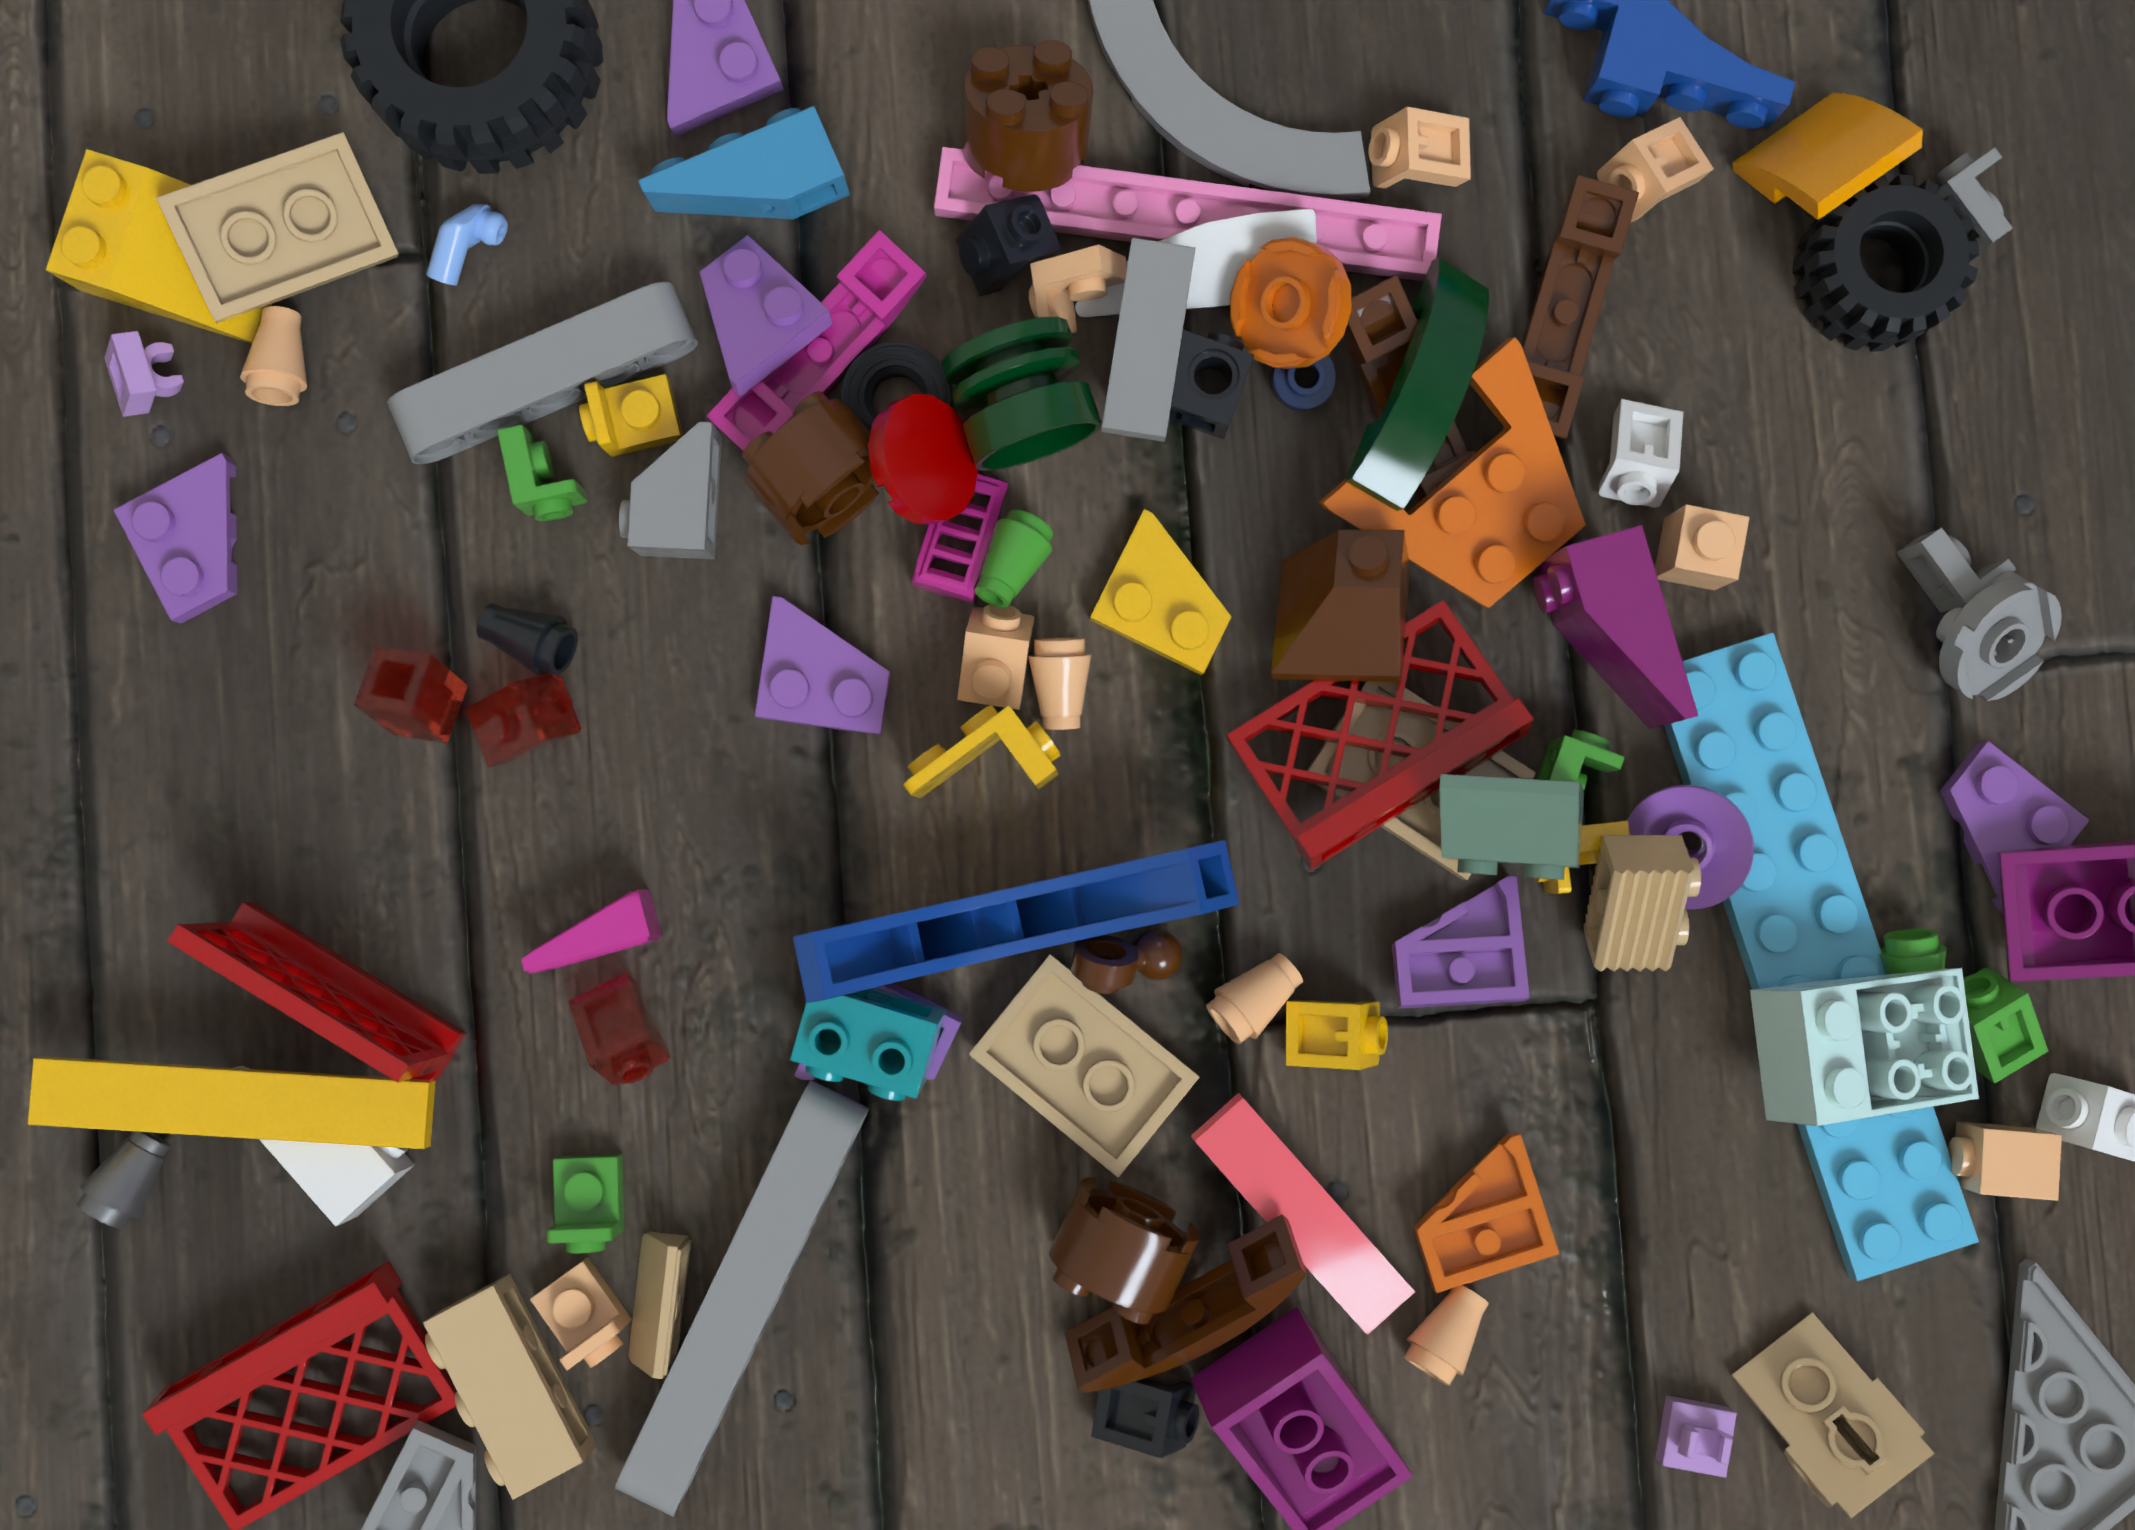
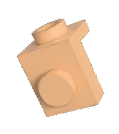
(995, 656)

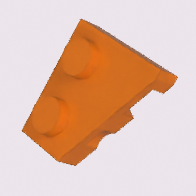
(1486, 1221)

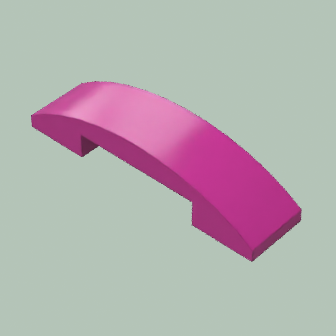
(861, 308)

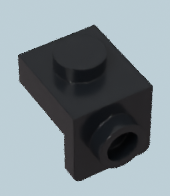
(1005, 240)

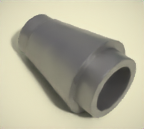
(124, 1180)

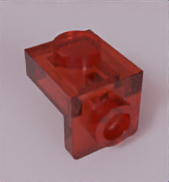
(522, 718)

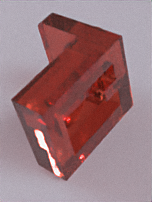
(617, 1031)

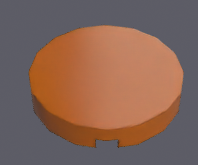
(1307, 297)

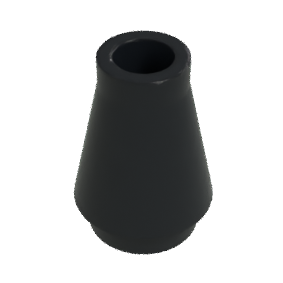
(531, 638)

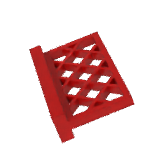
(1406, 782)
(324, 992)
(265, 1360)

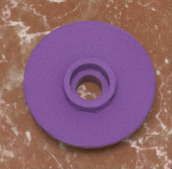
(1723, 829)

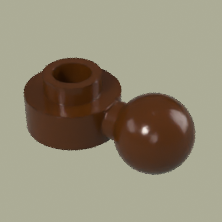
(1111, 963)

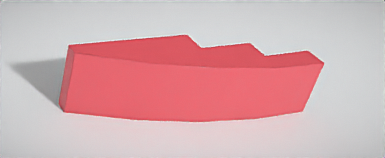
(1325, 1235)

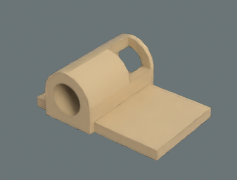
(1840, 1426)

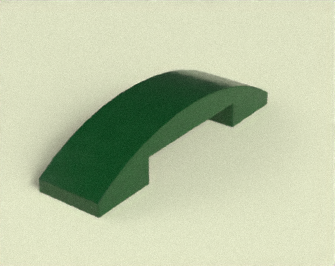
(1427, 389)

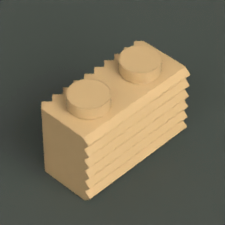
(1640, 901)

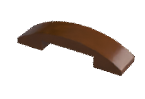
(1572, 293)
(1379, 338)
(1200, 1317)

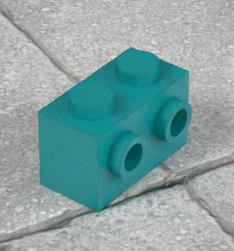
(870, 1040)

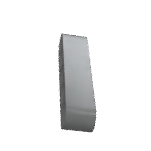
(542, 372)

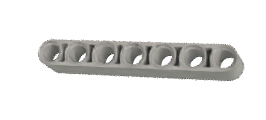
(741, 1298)

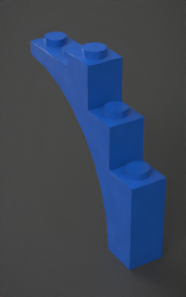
(1657, 53)
(1015, 921)

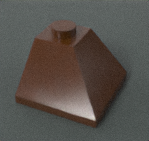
(1343, 609)

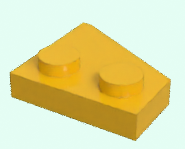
(1161, 599)

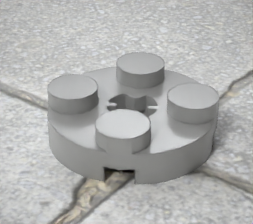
(1996, 636)

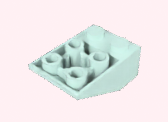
(1863, 1046)

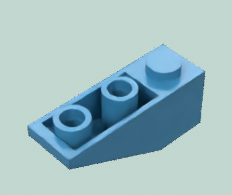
(761, 174)

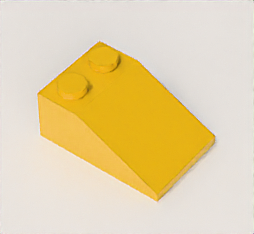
(124, 250)

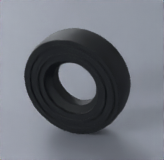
(889, 361)

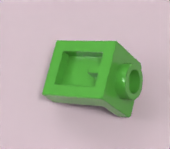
(527, 469)
(1568, 754)
(2001, 1025)
(587, 1201)

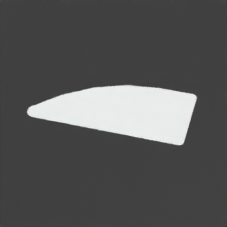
(1219, 254)

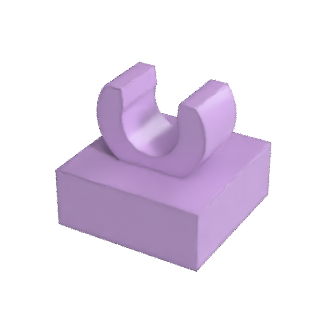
(133, 375)
(1696, 1436)

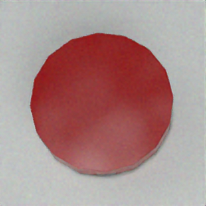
(922, 459)

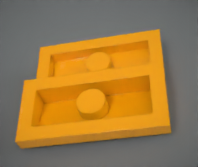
(1829, 153)

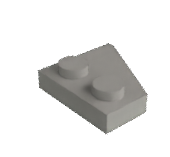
(428, 1485)

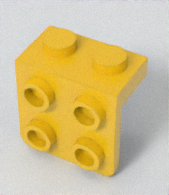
(1028, 745)

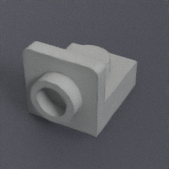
(1980, 205)
(1944, 569)

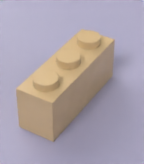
(509, 1387)

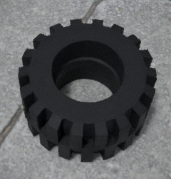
(1921, 231)

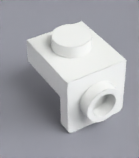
(2089, 1115)

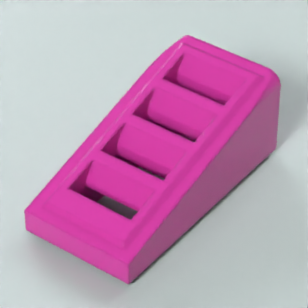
(949, 584)
(614, 928)

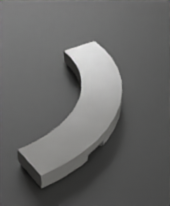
(1212, 127)

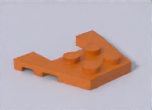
(1498, 508)

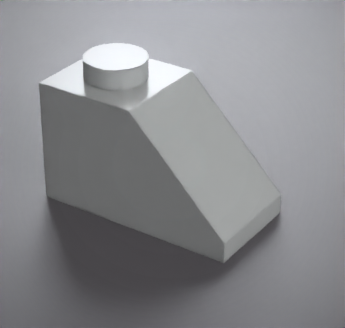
(677, 499)

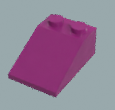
(1616, 618)
(2069, 911)
(1299, 1426)

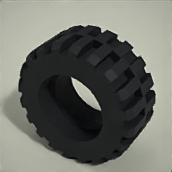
(483, 121)

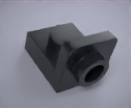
(1147, 1416)

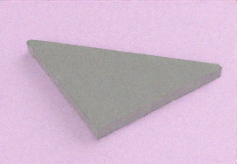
(2064, 1421)

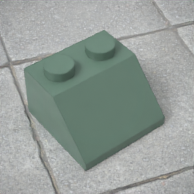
(1511, 823)

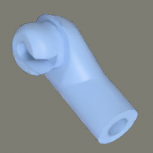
(461, 233)

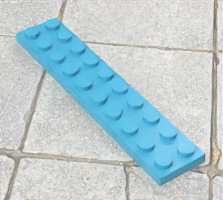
(1807, 922)

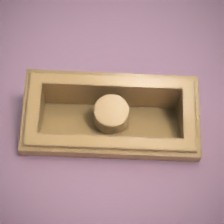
(659, 1302)

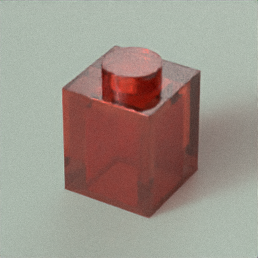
(410, 694)

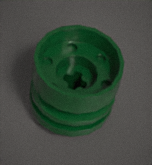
(1017, 380)

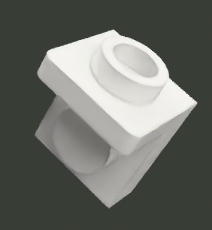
(1642, 454)

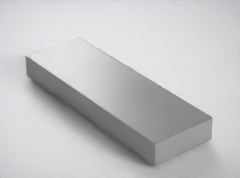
(1148, 339)

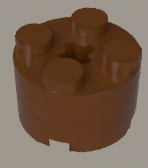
(1026, 114)
(813, 468)
(1122, 1249)

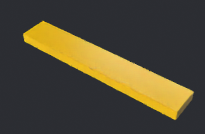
(231, 1102)

